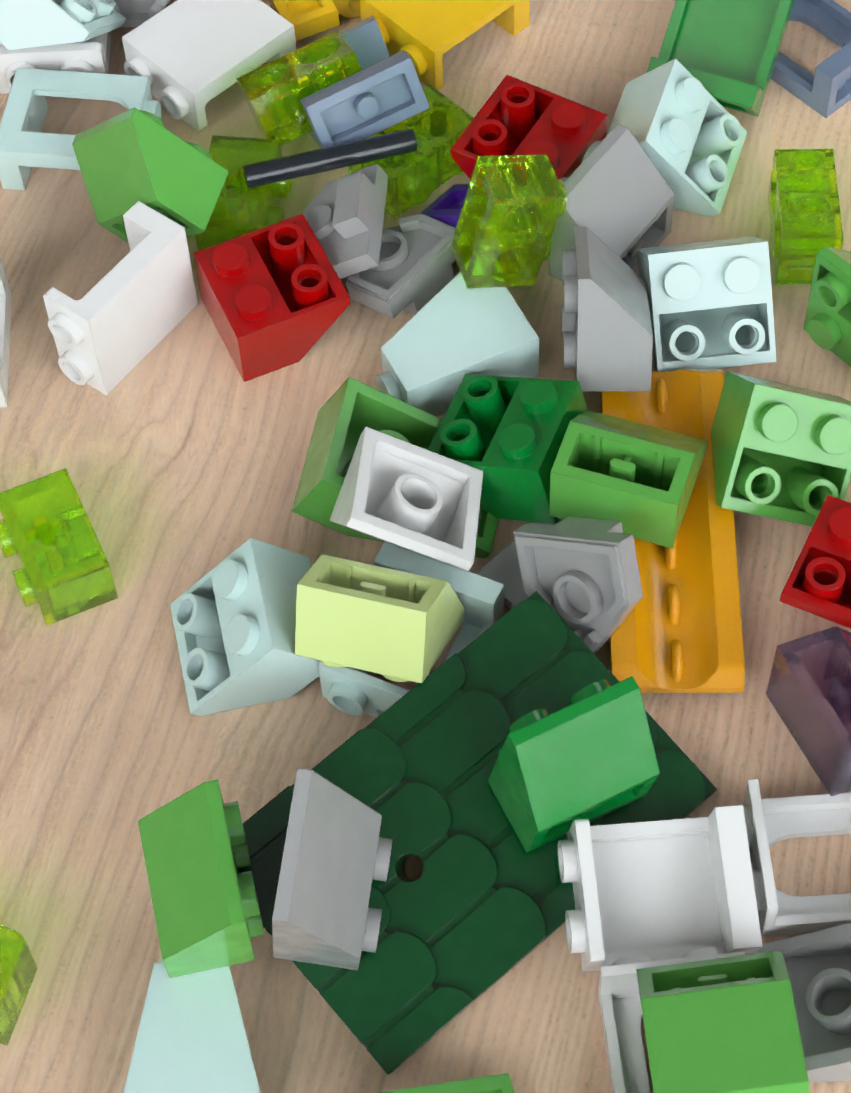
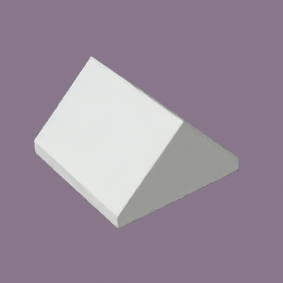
(411, 499)

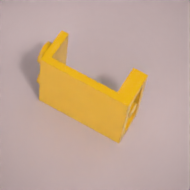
(435, 26)

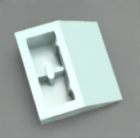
(55, 21)
(683, 134)
(709, 303)
(241, 629)

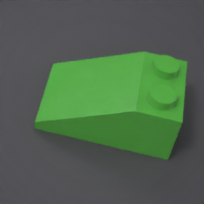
(335, 441)

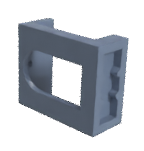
(832, 79)

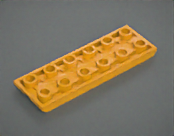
(689, 620)

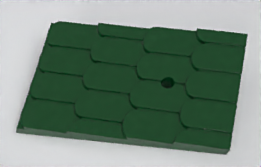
(479, 891)

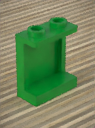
(727, 46)

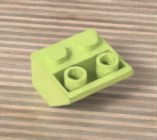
(374, 618)

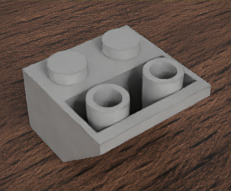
(615, 197)
(604, 318)

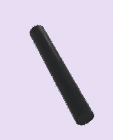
(330, 158)

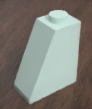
(456, 336)
(191, 1037)

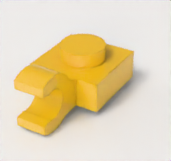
(315, 15)

